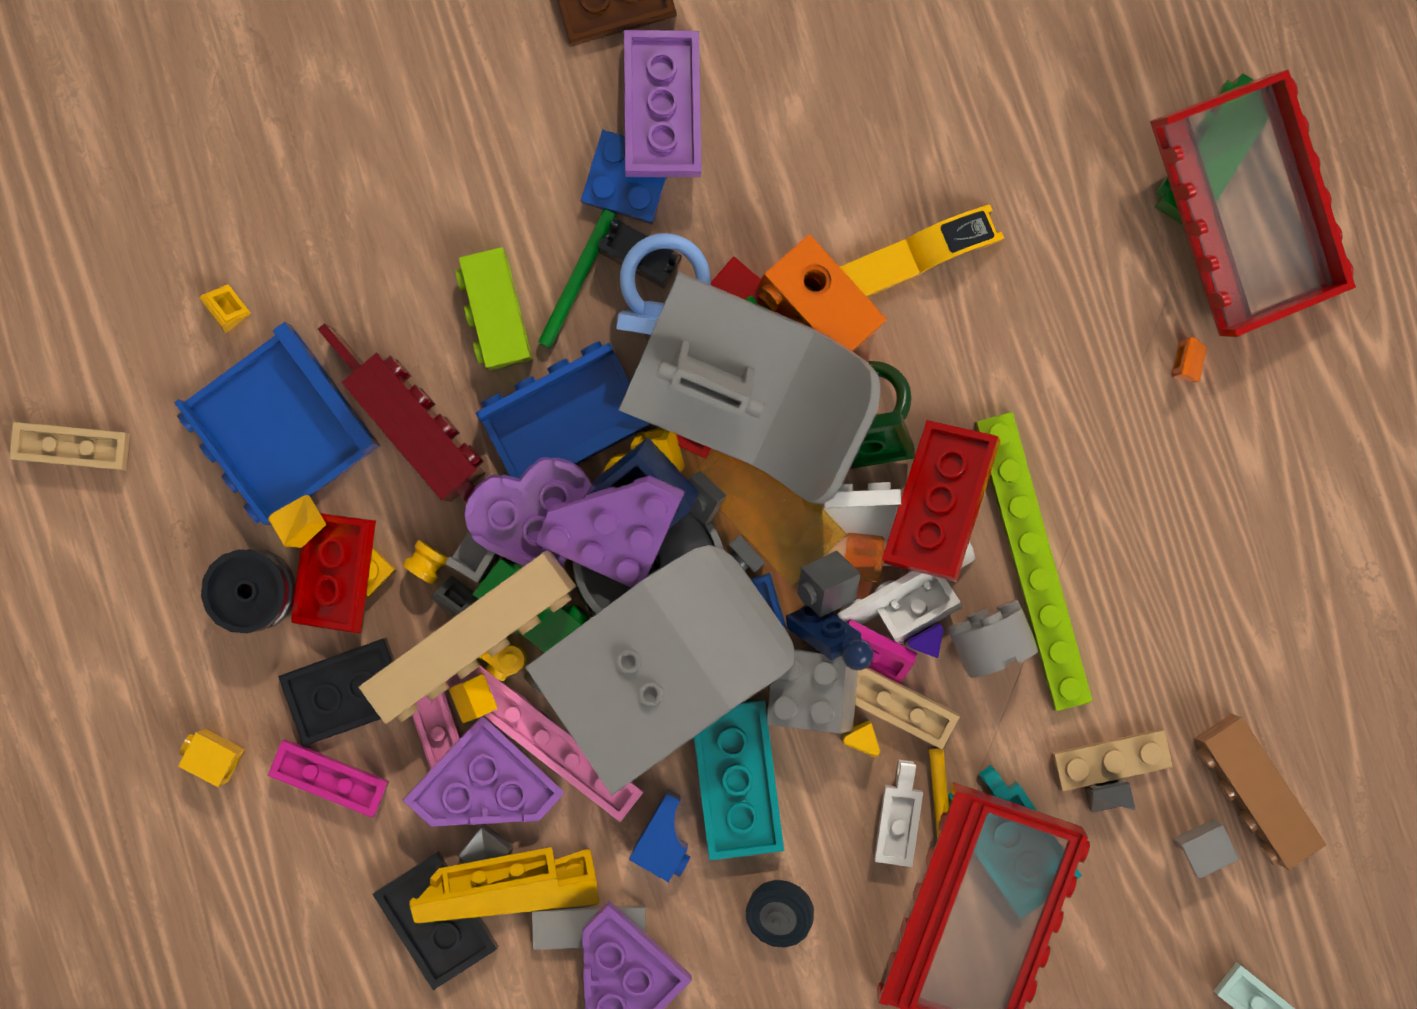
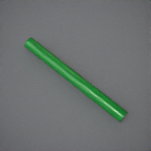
(576, 280)

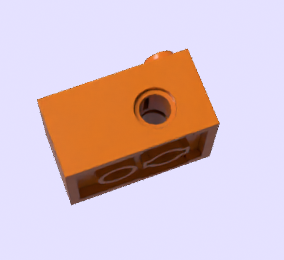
(834, 309)

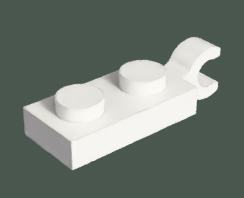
(899, 818)

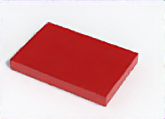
(334, 575)

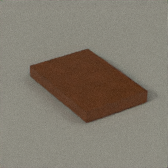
(602, 18)

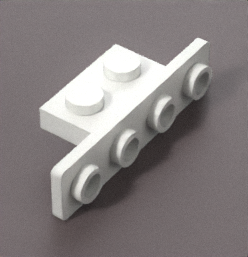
(908, 603)

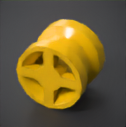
(425, 562)

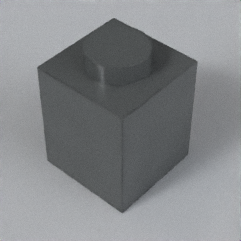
(828, 583)

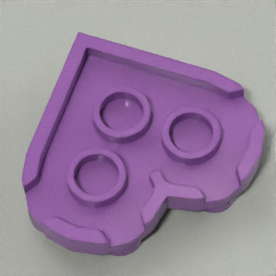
(510, 511)

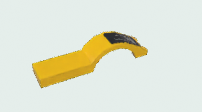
(923, 251)

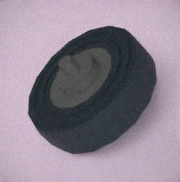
(780, 913)

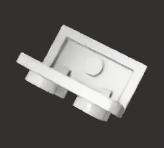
(864, 511)

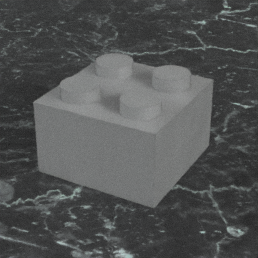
(814, 694)

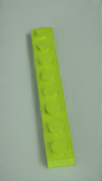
(1035, 567)

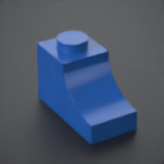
(659, 845)

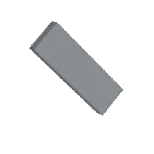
(563, 926)

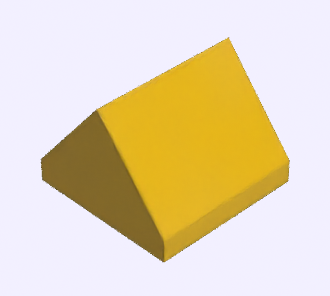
(225, 307)
(473, 698)
(862, 739)

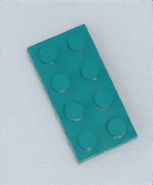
(739, 784)

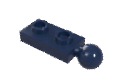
(831, 637)

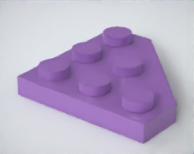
(614, 528)
(483, 783)
(626, 965)

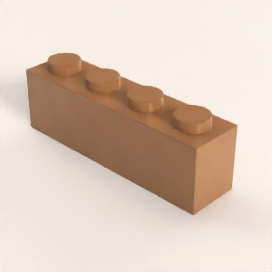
(1259, 791)

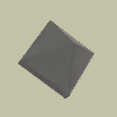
(454, 596)

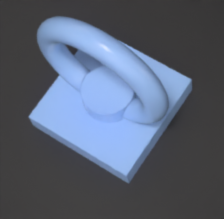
(644, 314)

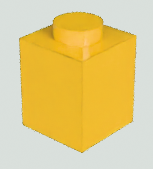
(210, 757)

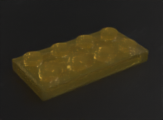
(771, 516)

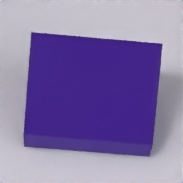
(927, 641)

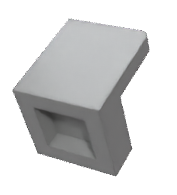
(472, 559)
(1207, 848)

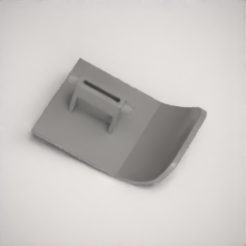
(755, 388)
(663, 663)

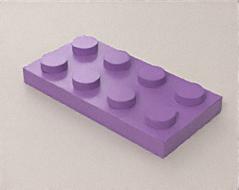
(662, 103)

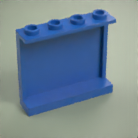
(277, 425)

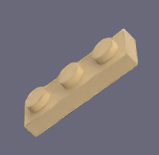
(69, 446)
(904, 707)
(1112, 760)

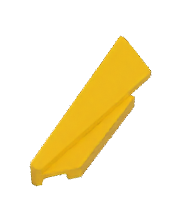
(508, 886)

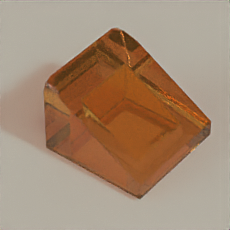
(865, 555)

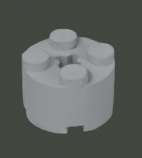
(993, 639)

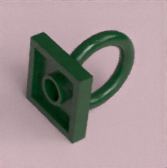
(888, 434)

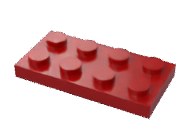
(941, 500)

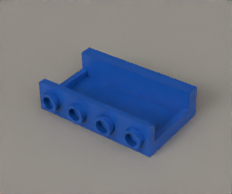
(563, 414)

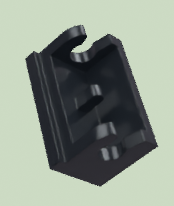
(655, 266)

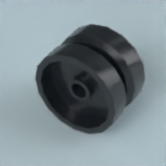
(234, 607)

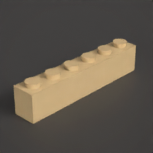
(468, 636)

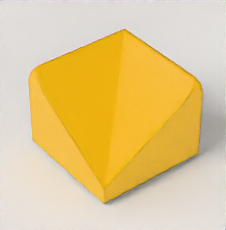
(297, 522)

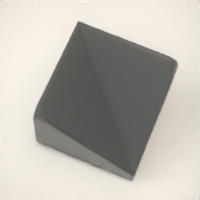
(1109, 795)
(485, 845)

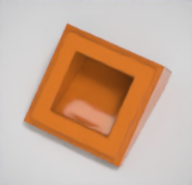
(1189, 360)

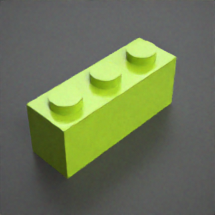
(494, 309)

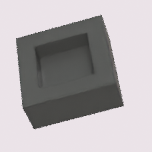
(708, 500)
(745, 554)

